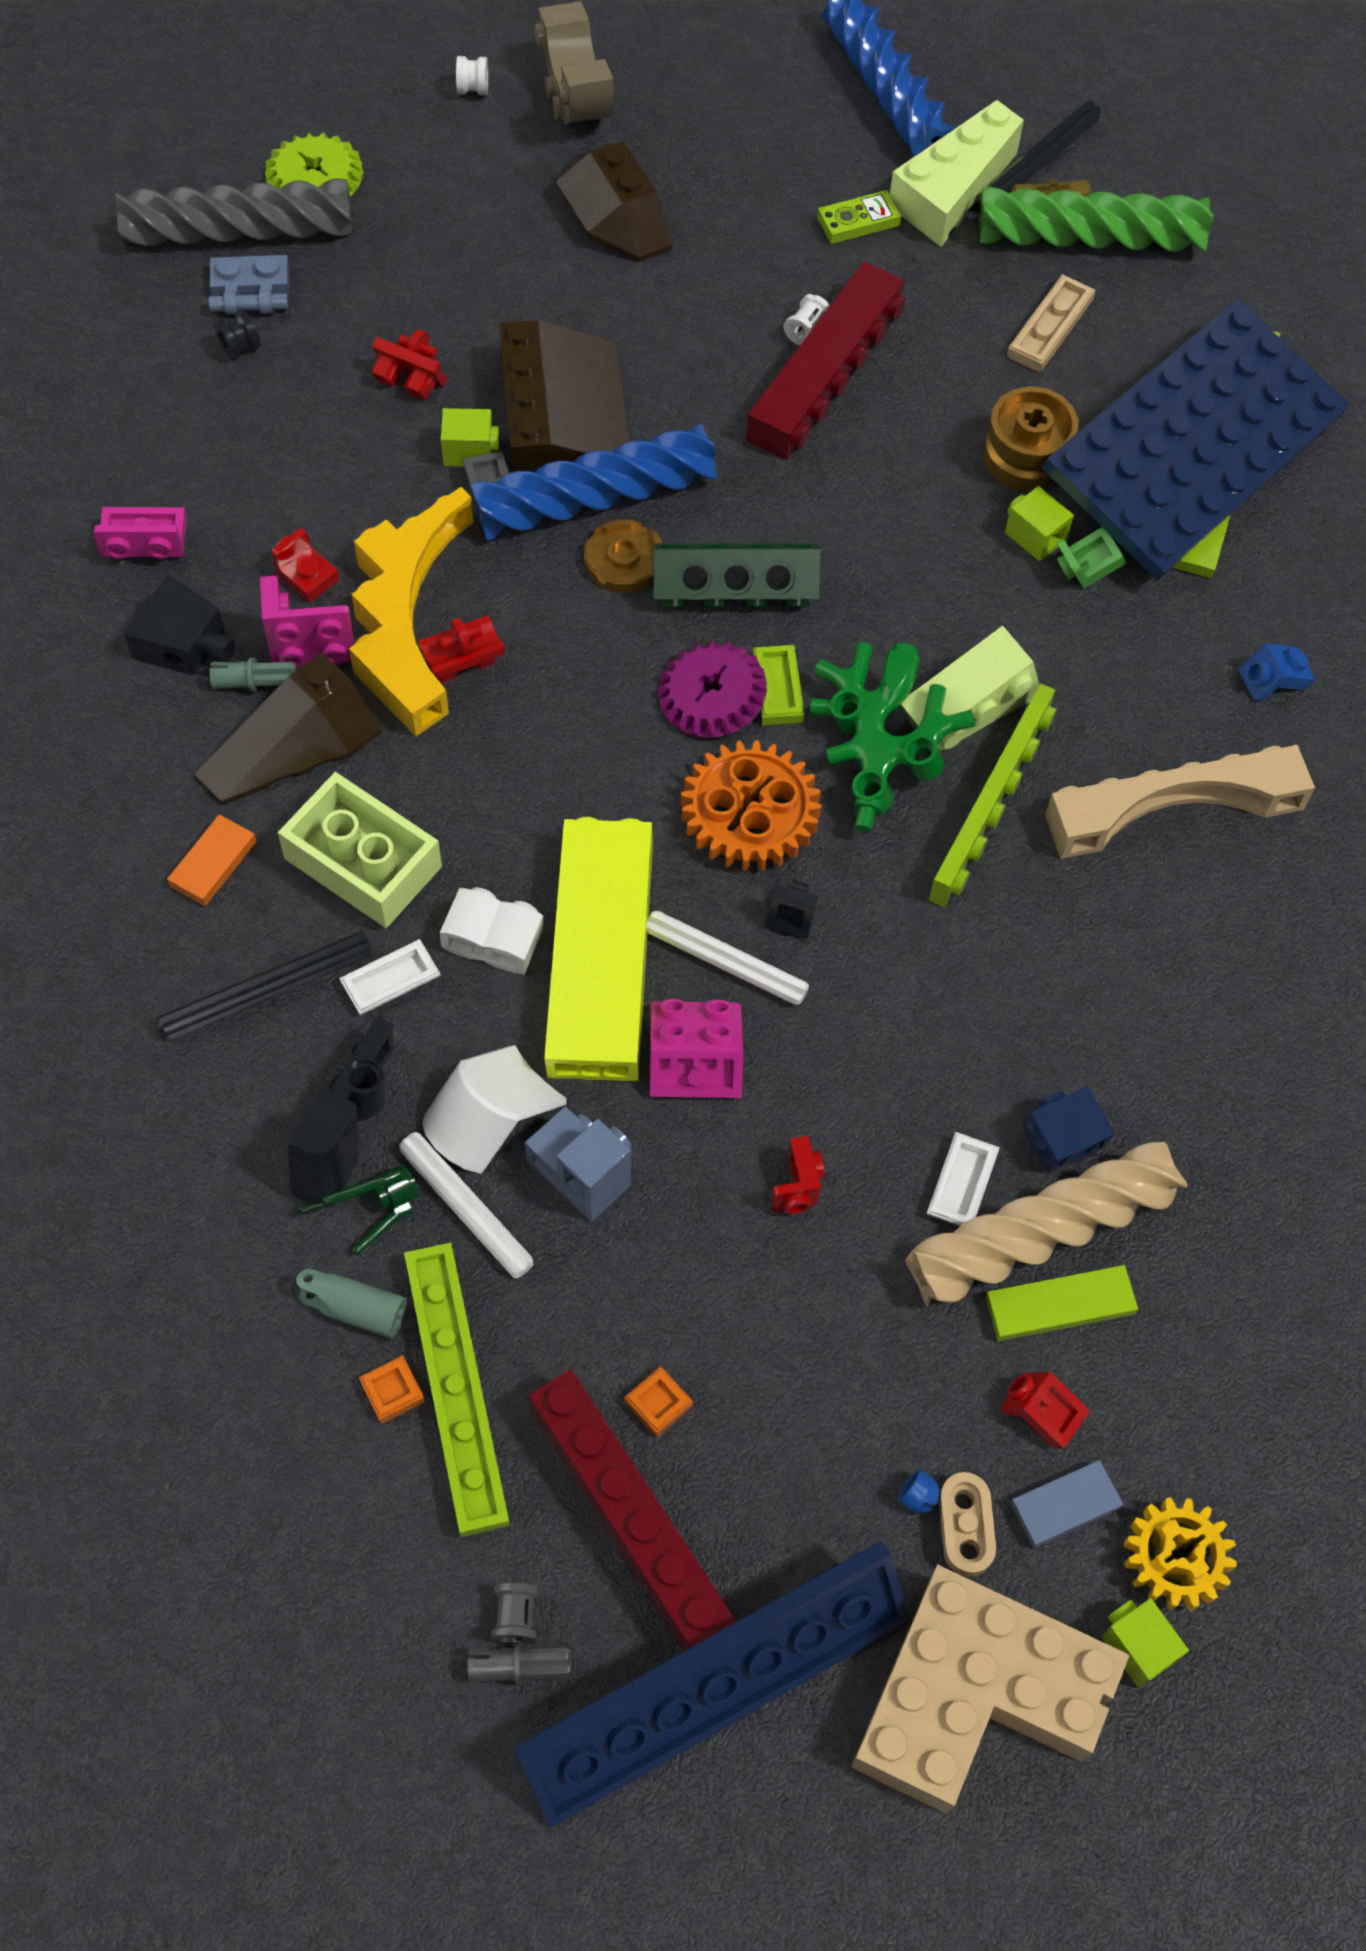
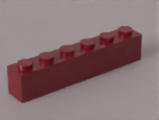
(825, 361)
(629, 1511)

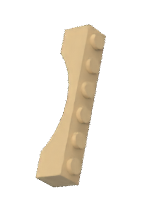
(1259, 783)

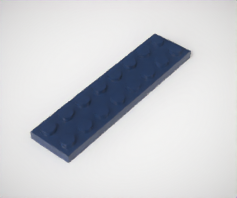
(713, 1684)

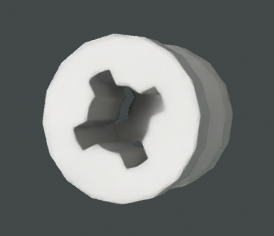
(472, 75)

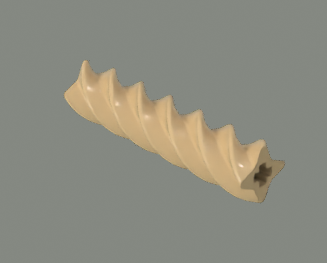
(1033, 1225)

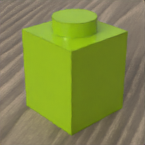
(467, 434)
(1038, 523)
(1146, 1638)

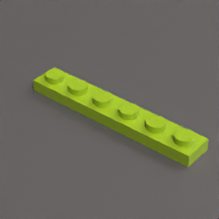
(988, 807)
(456, 1390)

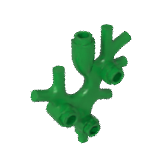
(864, 714)

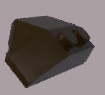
(615, 202)

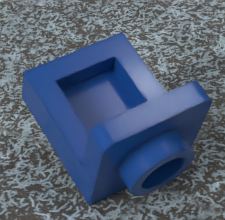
(1276, 668)

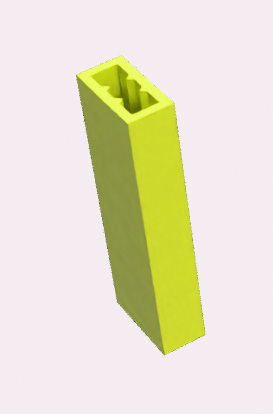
(599, 950)

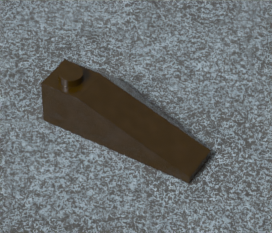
(300, 725)

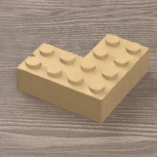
(978, 1660)

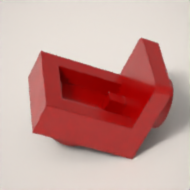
(806, 1171)

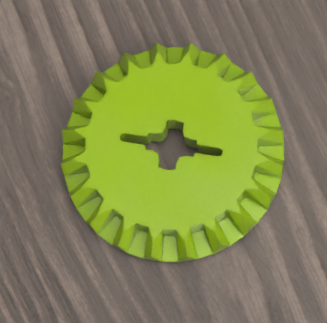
(333, 156)

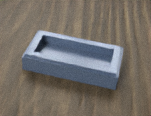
(1066, 1504)

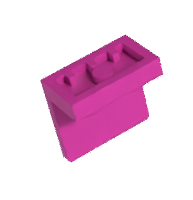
(306, 632)
(696, 1049)

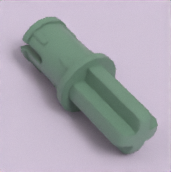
(249, 674)

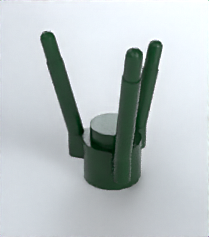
(390, 1190)

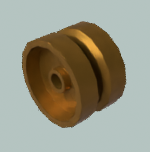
(1024, 432)

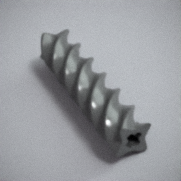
(229, 214)

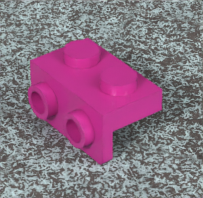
(141, 532)

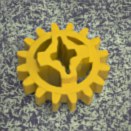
(1190, 1570)

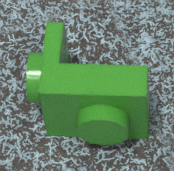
(1090, 557)

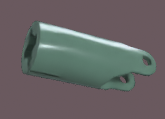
(353, 1302)

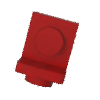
(303, 566)
(1045, 1406)

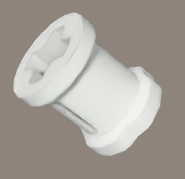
(805, 318)

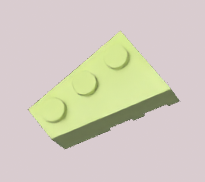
(988, 679)

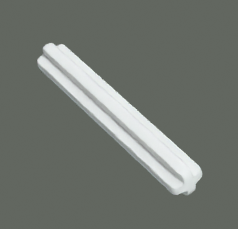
(727, 957)
(466, 1205)

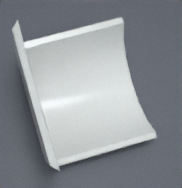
(484, 1105)

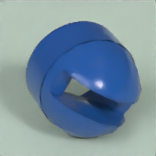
(919, 1493)

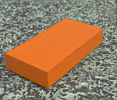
(212, 860)

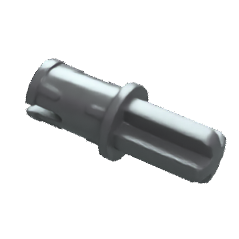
(519, 1664)

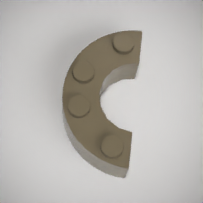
(576, 81)

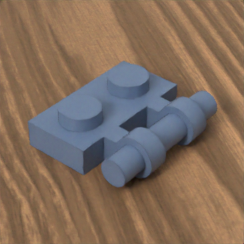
(249, 284)

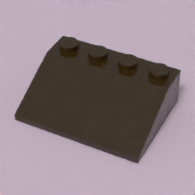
(560, 393)

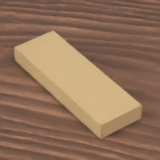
(1050, 323)

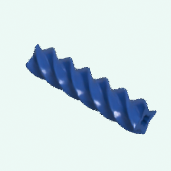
(887, 73)
(593, 481)

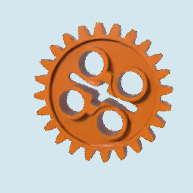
(783, 823)

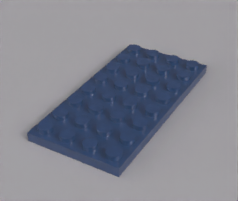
(1195, 438)

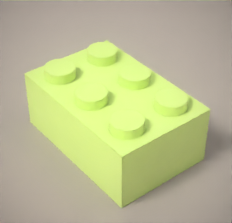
(360, 849)

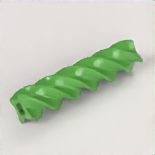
(1094, 218)

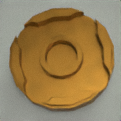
(621, 555)

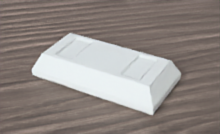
(389, 977)
(963, 1180)

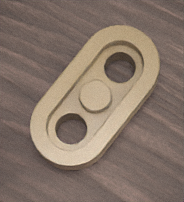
(967, 1526)

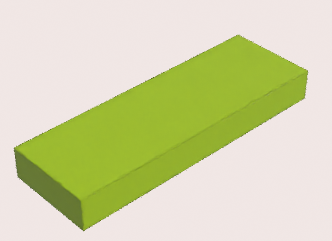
(1061, 1303)

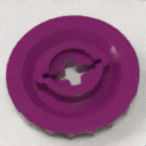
(716, 712)

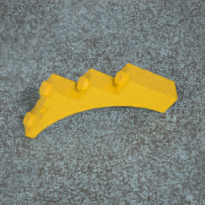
(385, 605)

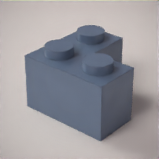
(582, 1160)

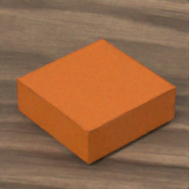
(391, 1389)
(658, 1401)

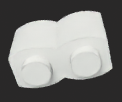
(492, 930)

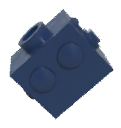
(1067, 1128)

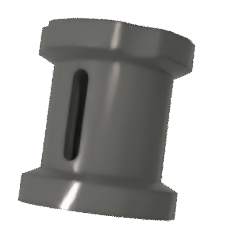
(514, 1613)

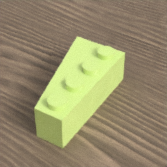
(946, 177)

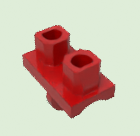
(413, 357)
(461, 648)

